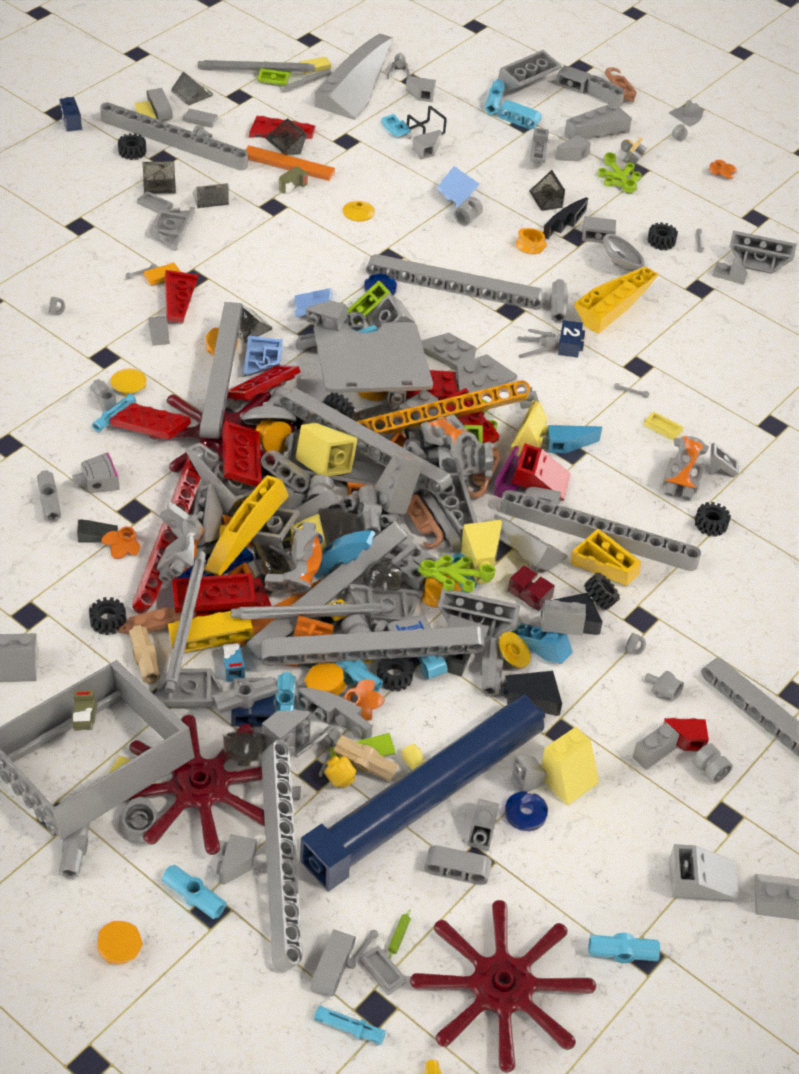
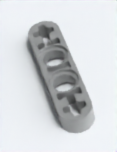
(450, 537)

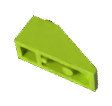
(369, 300)

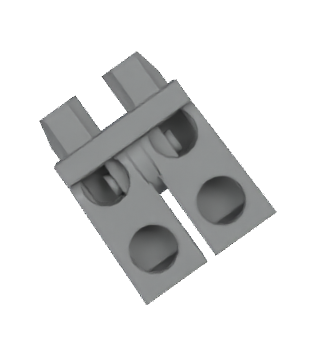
(409, 559)

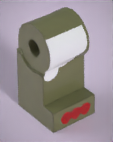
(292, 179)
(84, 710)

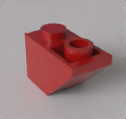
(692, 733)

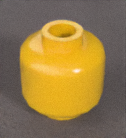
(340, 771)

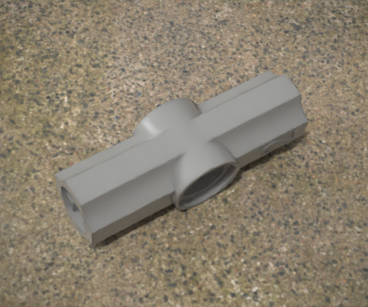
(559, 301)
(49, 496)
(369, 510)
(491, 668)
(244, 694)
(73, 850)

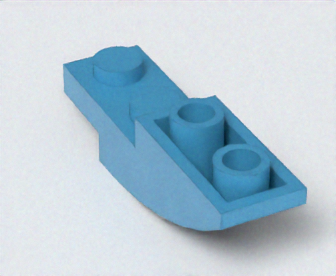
(344, 550)

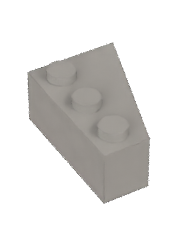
(398, 483)

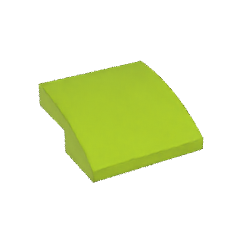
(274, 76)

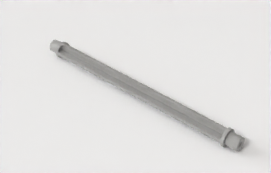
(256, 65)
(311, 610)
(185, 622)

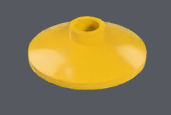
(358, 211)
(514, 650)

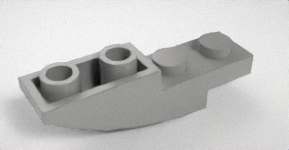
(333, 707)

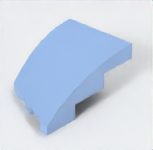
(457, 186)
(311, 298)
(262, 354)

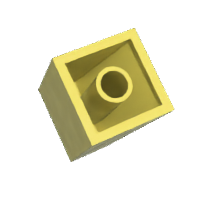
(326, 450)
(481, 544)
(570, 766)

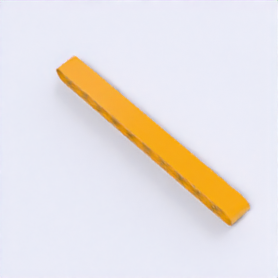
(440, 406)

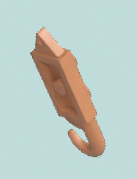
(621, 81)
(481, 480)
(424, 521)
(152, 620)

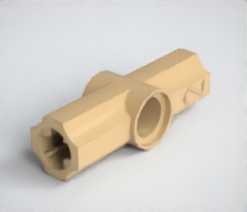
(144, 654)
(365, 758)

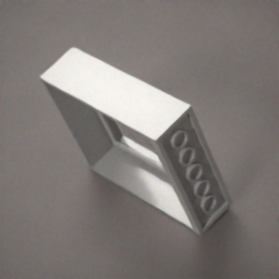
(55, 717)

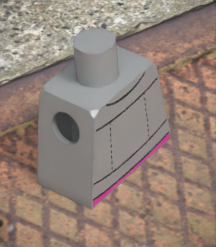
(98, 474)

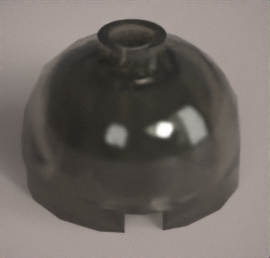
(384, 575)
(244, 747)

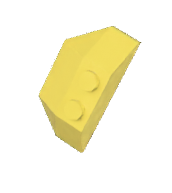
(532, 428)

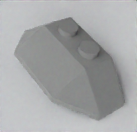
(761, 252)
(209, 513)
(494, 613)

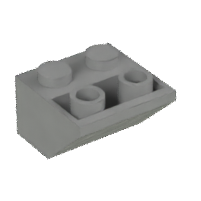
(288, 726)

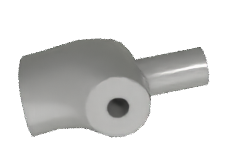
(666, 685)

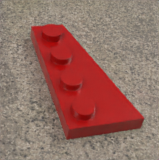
(265, 125)
(178, 294)
(488, 431)

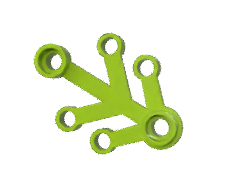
(627, 185)
(434, 569)

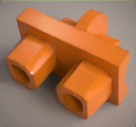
(312, 627)

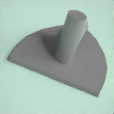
(689, 114)

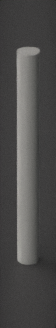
(306, 80)

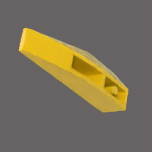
(612, 299)
(246, 523)

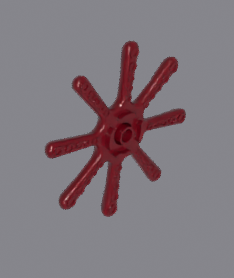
(217, 444)
(200, 786)
(502, 998)

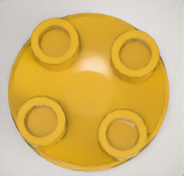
(128, 381)

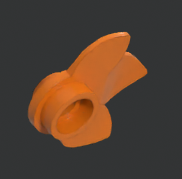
(720, 167)
(122, 545)
(367, 698)

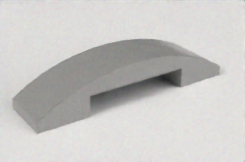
(539, 145)

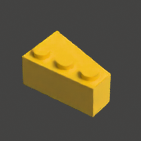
(605, 556)

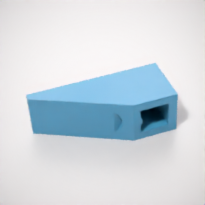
(570, 438)
(547, 645)

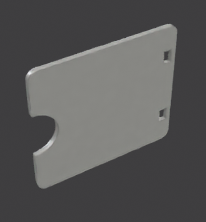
(373, 361)

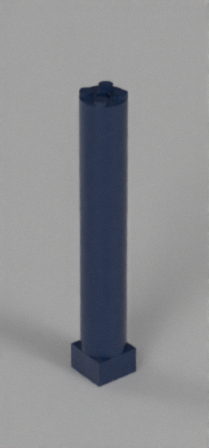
(335, 849)

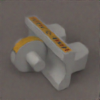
(634, 151)

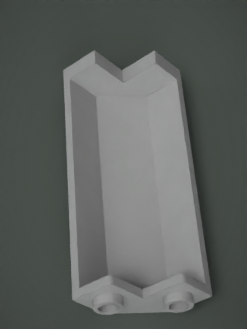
(363, 470)

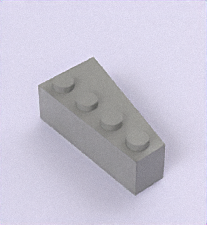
(598, 122)
(456, 504)

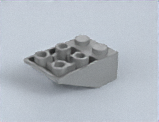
(702, 874)

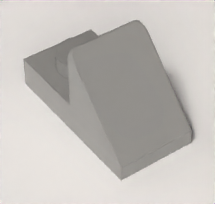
(734, 273)
(159, 330)
(721, 459)

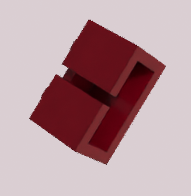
(531, 593)

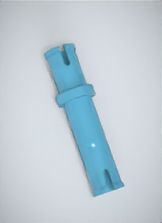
(104, 420)
(353, 1026)

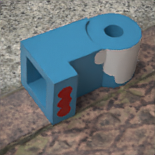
(233, 661)

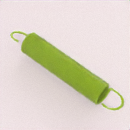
(399, 933)

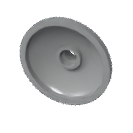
(622, 252)
(267, 412)

